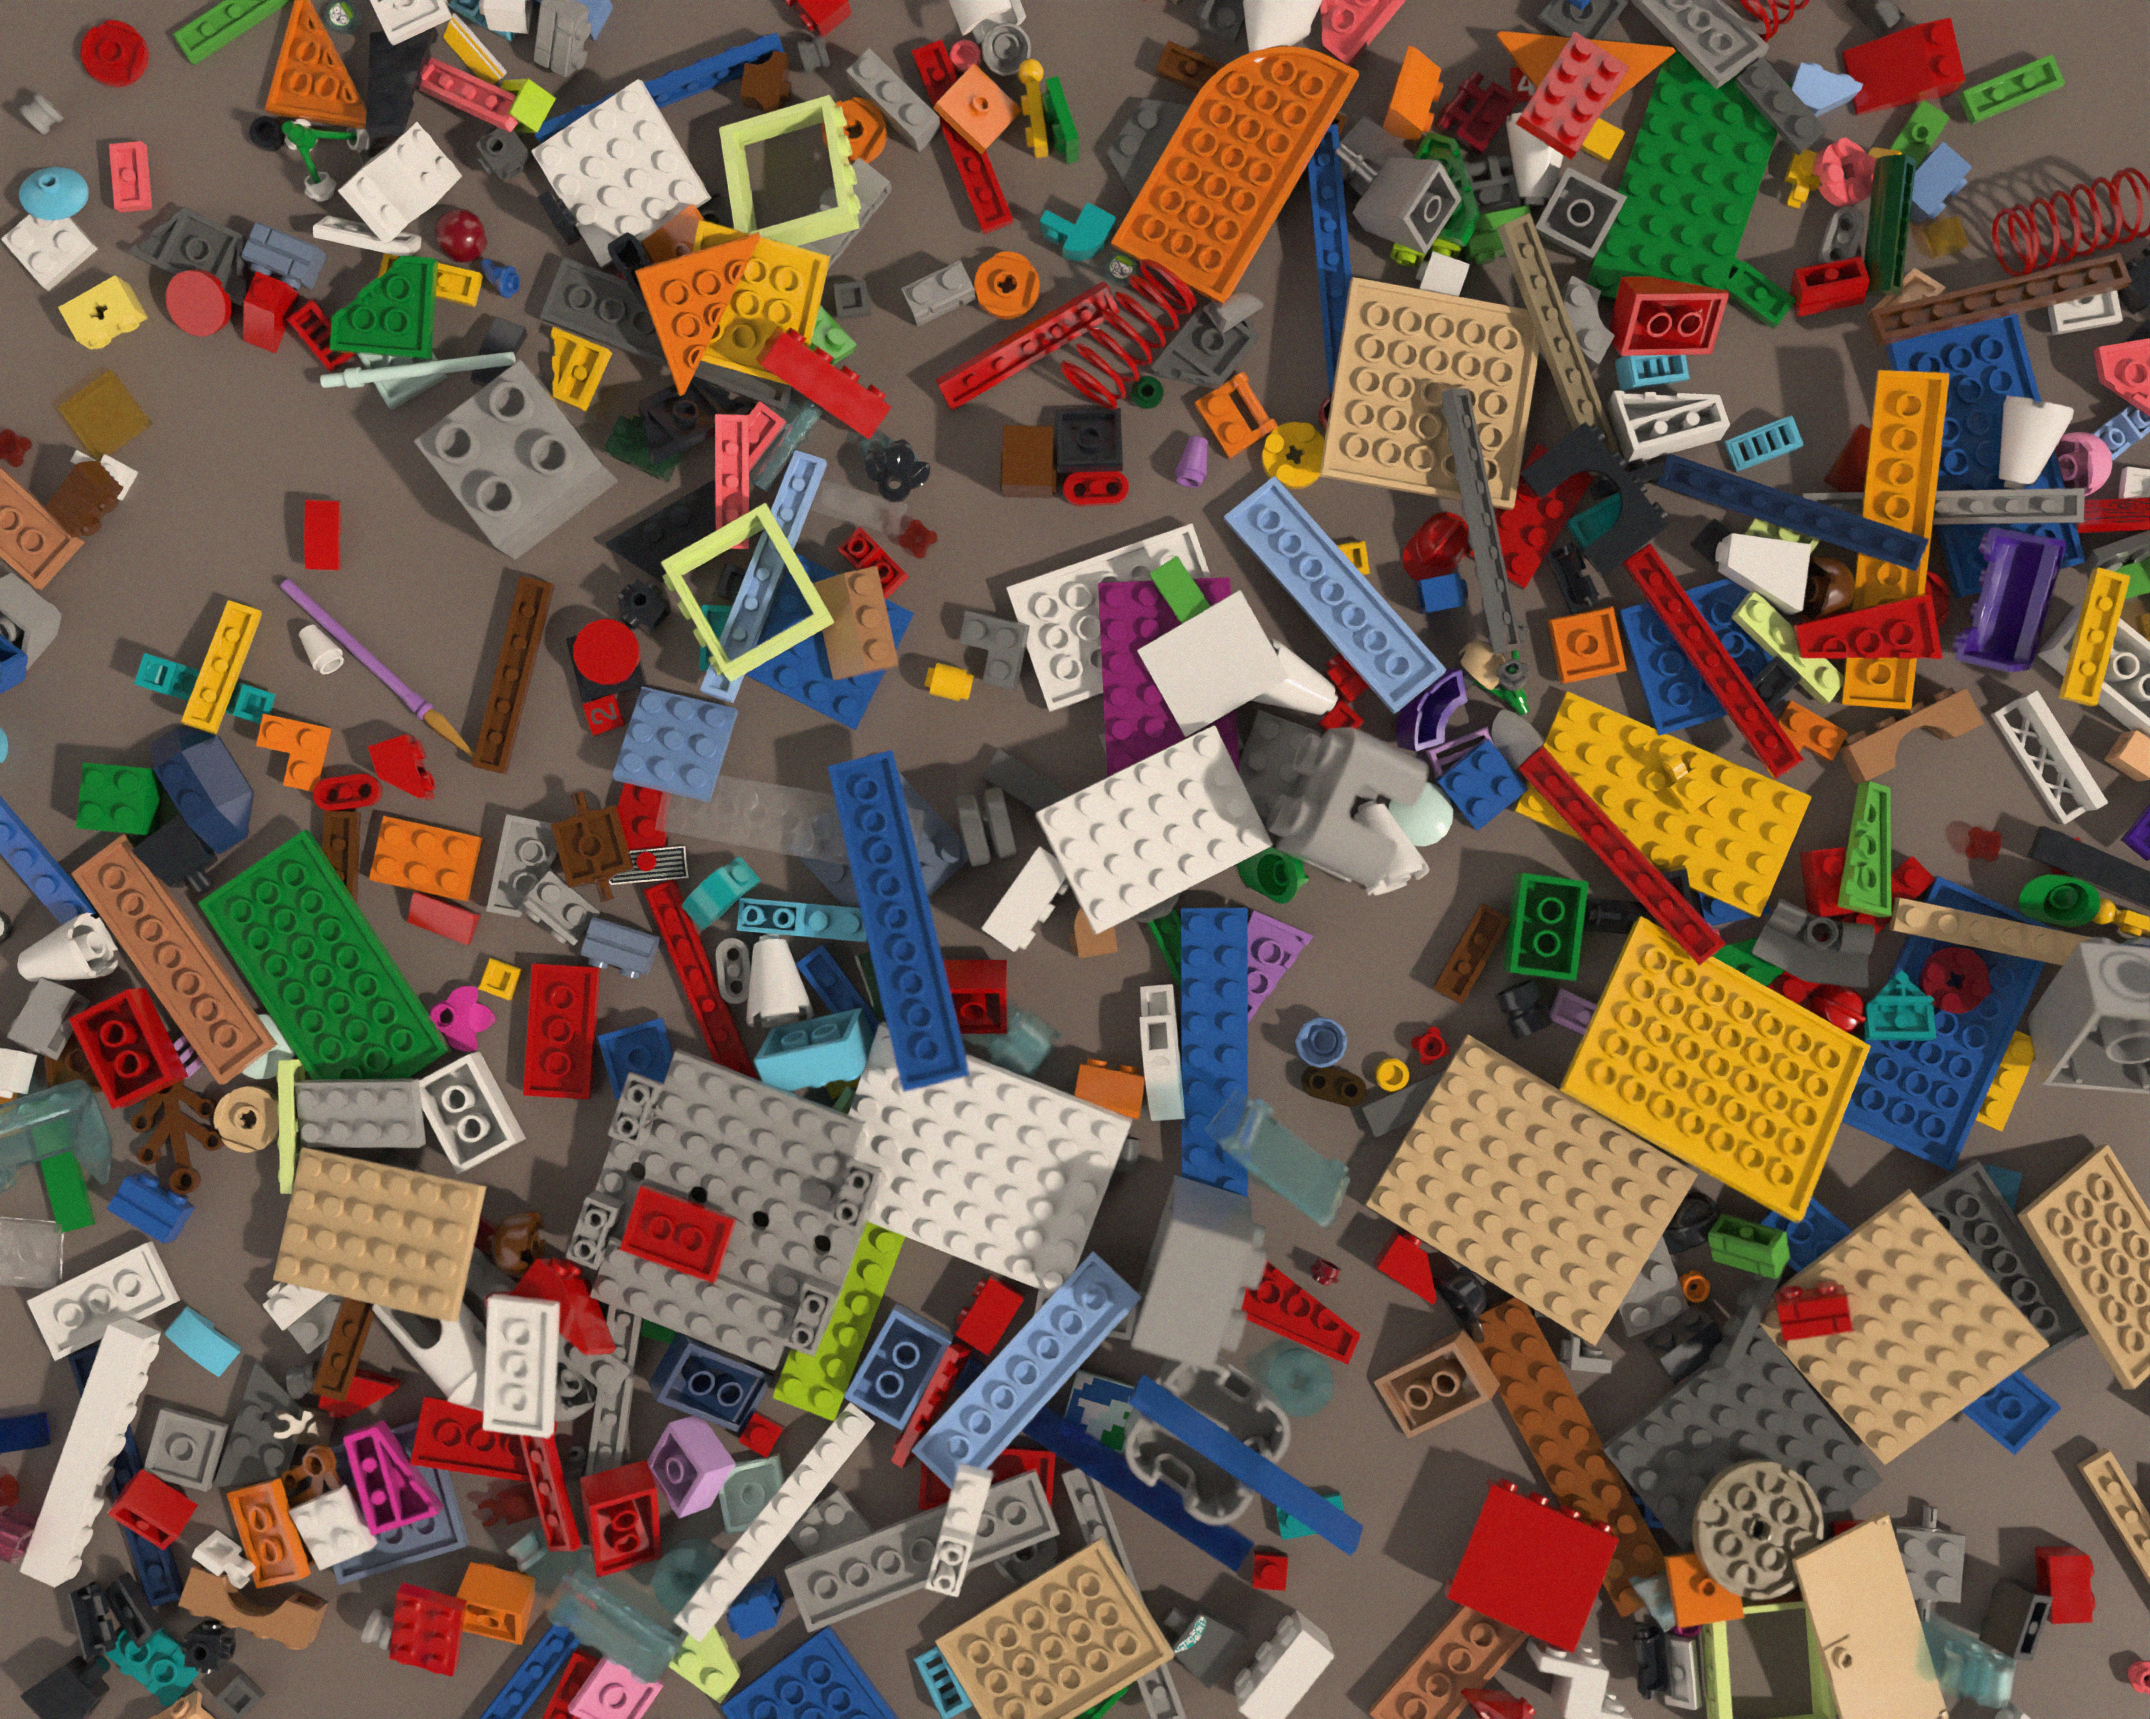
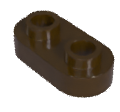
(1333, 1086)

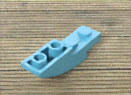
(801, 919)

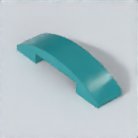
(180, 680)

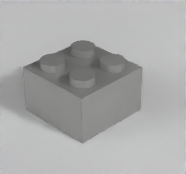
(1579, 214)

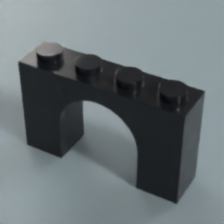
(1637, 518)

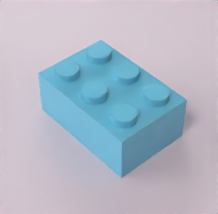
(816, 1051)

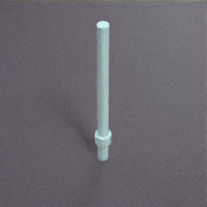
(357, 377)

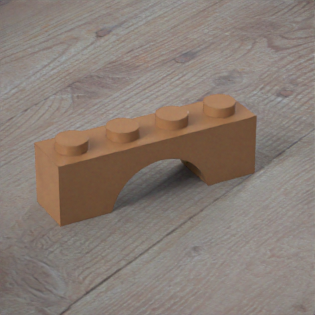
(1875, 752)
(292, 1623)

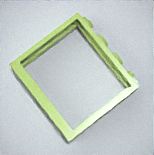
(779, 122)
(719, 542)
(1717, 1665)

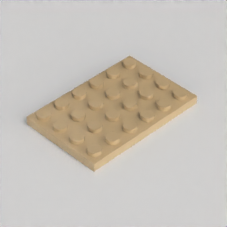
(379, 1234)
(2098, 1248)
(1057, 1641)

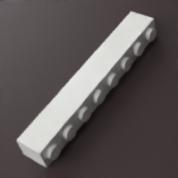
(91, 1452)

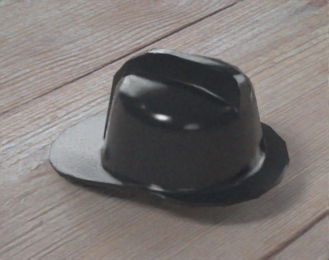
(1691, 1223)
(1464, 1299)

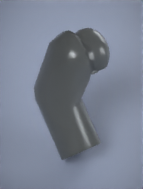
(575, 1464)

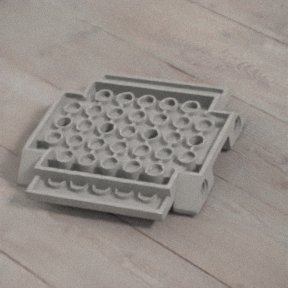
(750, 1153)

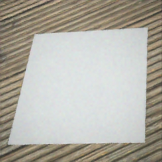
(1213, 663)

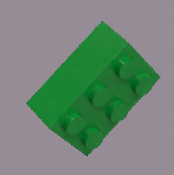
(1545, 926)

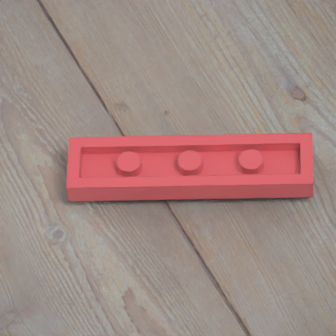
(468, 93)
(731, 470)

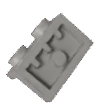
(559, 907)

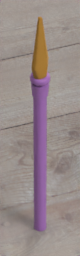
(413, 700)

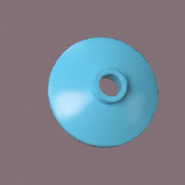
(53, 193)

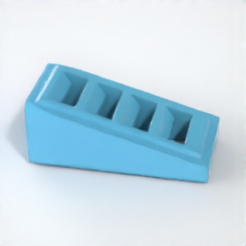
(1632, 375)
(1790, 434)
(934, 1686)

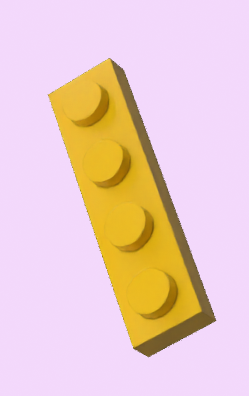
(2094, 637)
(221, 667)

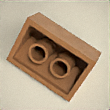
(862, 634)

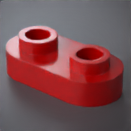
(1095, 486)
(349, 792)

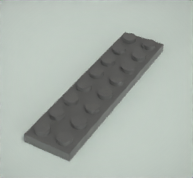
(610, 313)

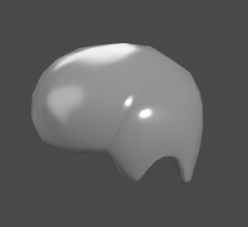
(1005, 48)

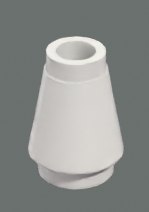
(321, 650)

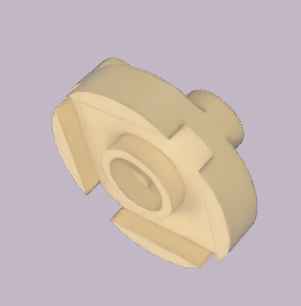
(232, 1126)

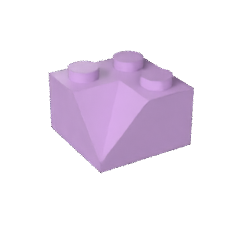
(689, 1465)

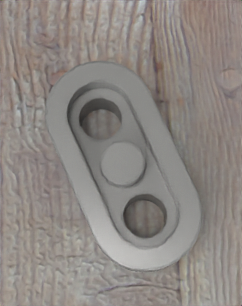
(1838, 240)
(732, 971)

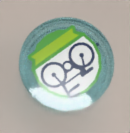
(342, 16)
(1119, 267)

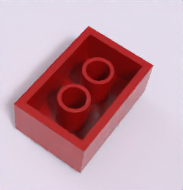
(128, 1047)

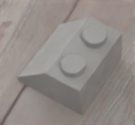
(26, 617)

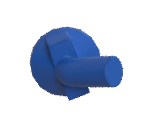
(503, 278)

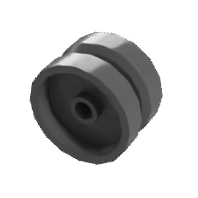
(987, 826)

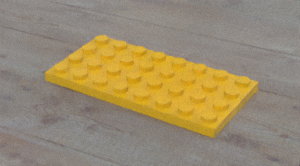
(1727, 844)

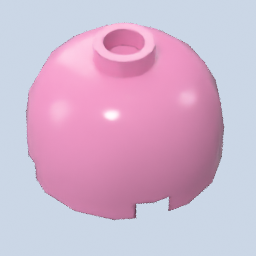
(2083, 461)

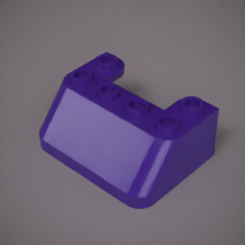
(2012, 600)

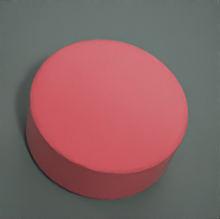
(964, 55)

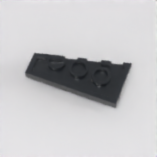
(392, 80)

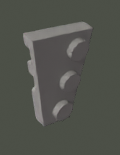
(522, 859)

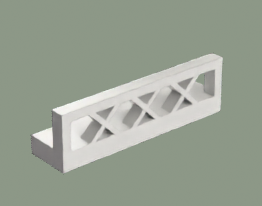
(2058, 749)

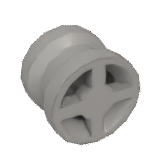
(41, 113)
(527, 1550)
(378, 1629)

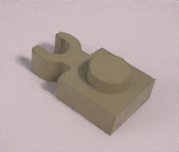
(309, 1427)

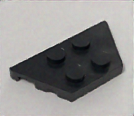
(679, 422)
(668, 531)

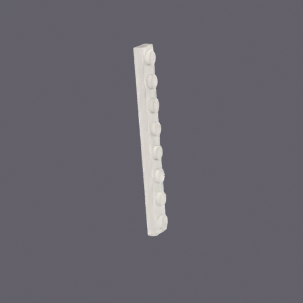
(773, 1522)

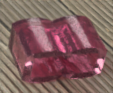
(15, 1534)

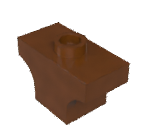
(767, 84)

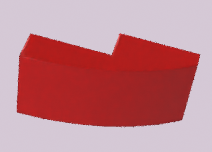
(322, 534)
(865, 553)

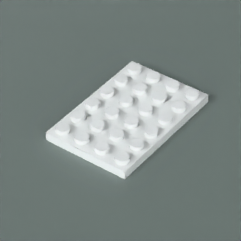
(1066, 617)
(1154, 829)

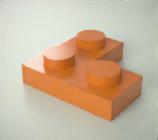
(1810, 731)
(305, 744)

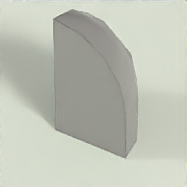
(1233, 311)
(1515, 737)

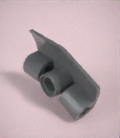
(1789, 945)

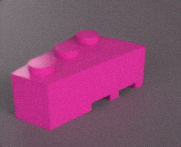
(387, 1484)

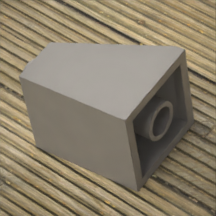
(1408, 202)

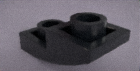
(500, 338)

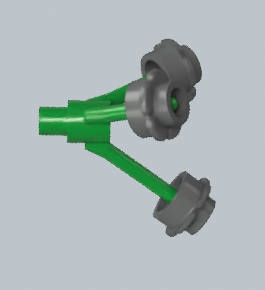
(1511, 676)

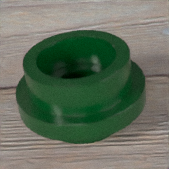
(1147, 402)

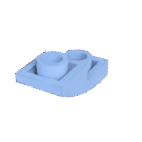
(2124, 430)

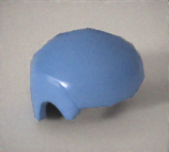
(1321, 1042)

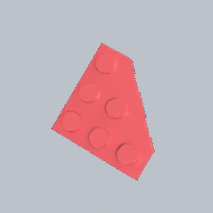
(1353, 24)
(2126, 371)

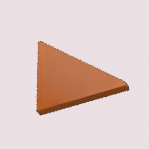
(1538, 53)
(311, 76)
(690, 298)

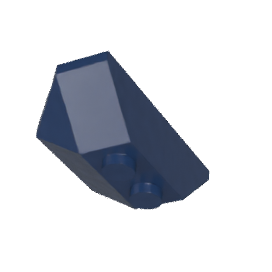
(204, 785)

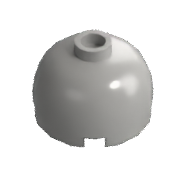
(572, 1393)

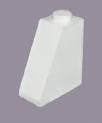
(1767, 565)

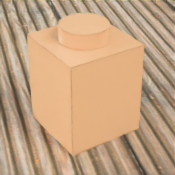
(2131, 755)

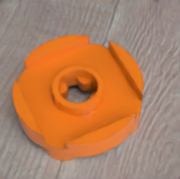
(873, 129)
(995, 271)

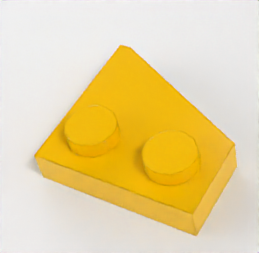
(576, 368)

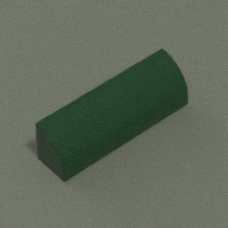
(1889, 224)

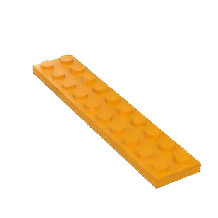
(1901, 495)

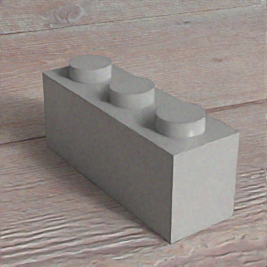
(894, 99)

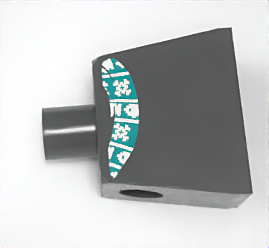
(1204, 1641)

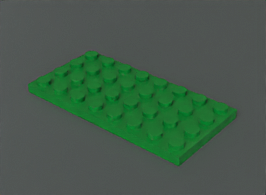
(1686, 183)
(322, 968)

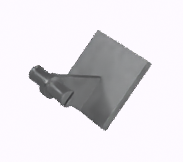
(1365, 153)

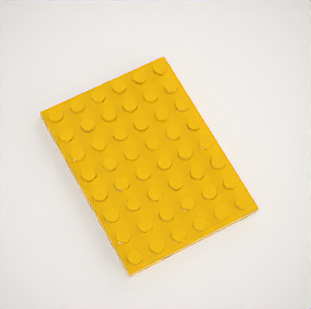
(1716, 1070)

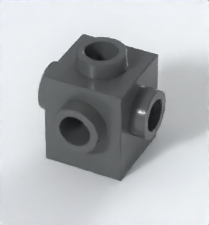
(502, 153)

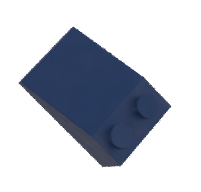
(709, 1383)

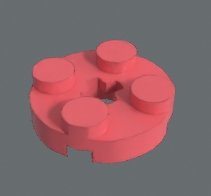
(1857, 165)

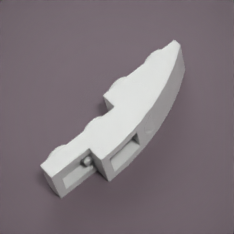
(1161, 1052)
(958, 1529)

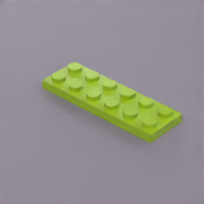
(822, 1380)

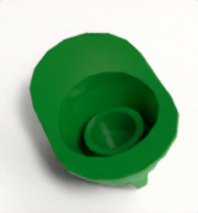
(1273, 874)
(2059, 900)

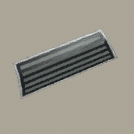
(670, 865)

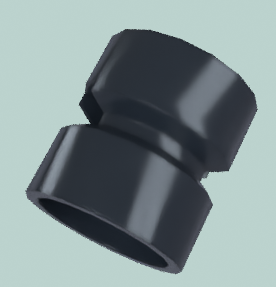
(1524, 1009)

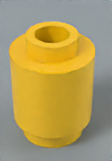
(949, 682)

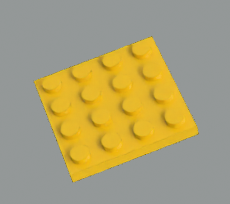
(776, 289)

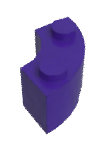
(1425, 717)

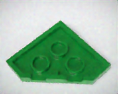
(1466, 215)
(391, 313)

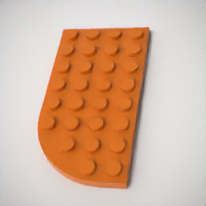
(1234, 165)

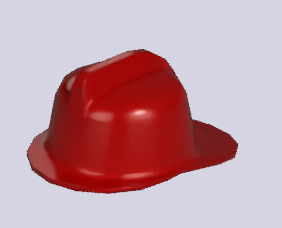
(1436, 547)
(1838, 1006)

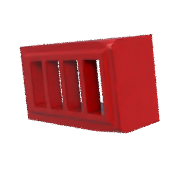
(301, 317)

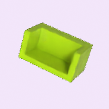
(530, 104)

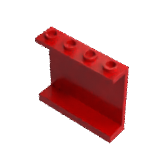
(1533, 1565)

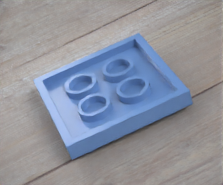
(675, 744)

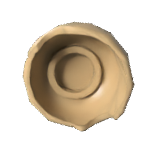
(1481, 662)

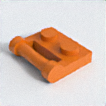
(1227, 422)

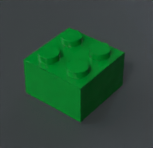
(119, 799)

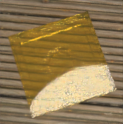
(105, 415)

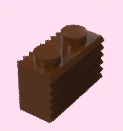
(84, 499)

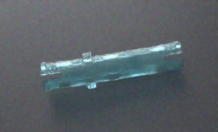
(784, 449)

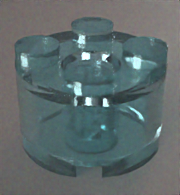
(1025, 1045)
(681, 1559)
(1977, 1673)

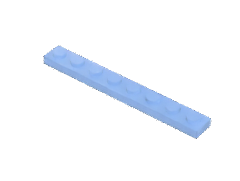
(766, 570)

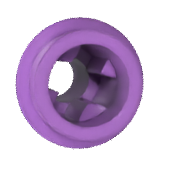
(1193, 463)

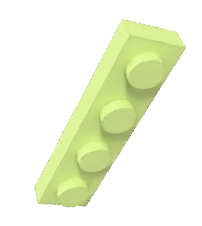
(1779, 640)
(289, 1139)

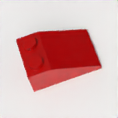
(1905, 67)
(1666, 317)
(579, 1314)
(621, 1518)

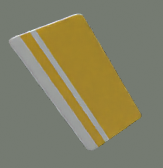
(473, 51)

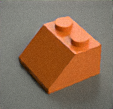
(1412, 97)
(1110, 1087)
(497, 1602)

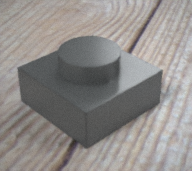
(852, 299)
(239, 1696)

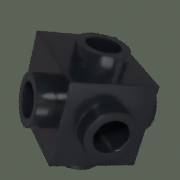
(643, 606)
(208, 1646)

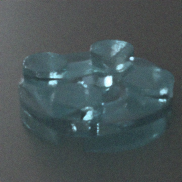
(1318, 1389)

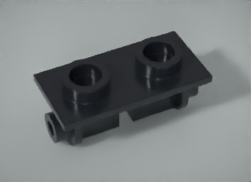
(1567, 567)
(1613, 915)
(88, 1610)
(1652, 1661)

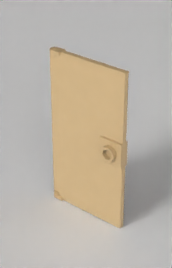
(1869, 1626)

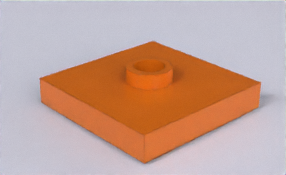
(977, 108)
(675, 236)
(1586, 645)
(1696, 1596)

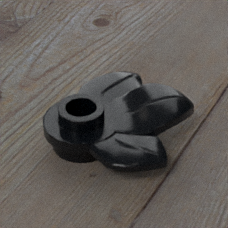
(896, 465)

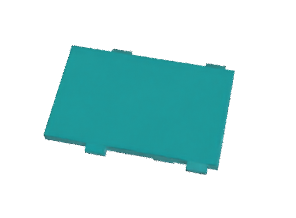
(155, 1665)

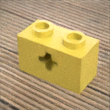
(103, 313)

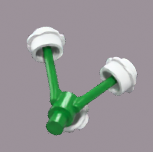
(303, 138)

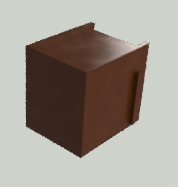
(1028, 462)

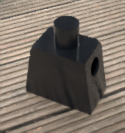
(178, 856)
(70, 1690)

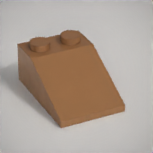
(1437, 1383)

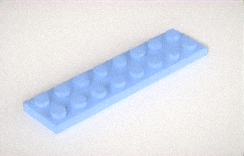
(1334, 595)
(1028, 1370)

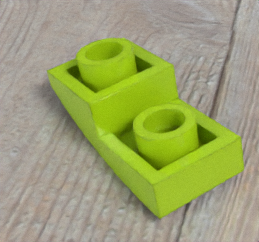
(1410, 257)

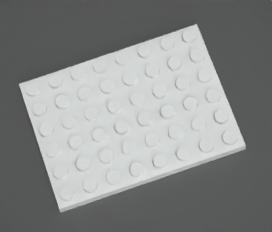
(987, 1165)

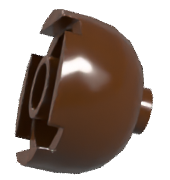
(1828, 588)
(517, 1243)

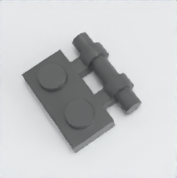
(1497, 191)

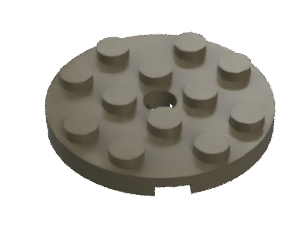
(1725, 1519)

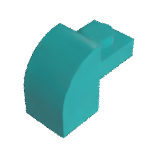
(1084, 238)
(720, 892)

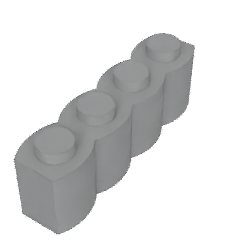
(871, 191)

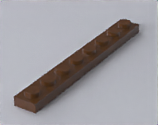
(1998, 299)

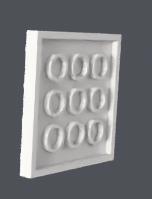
(620, 170)

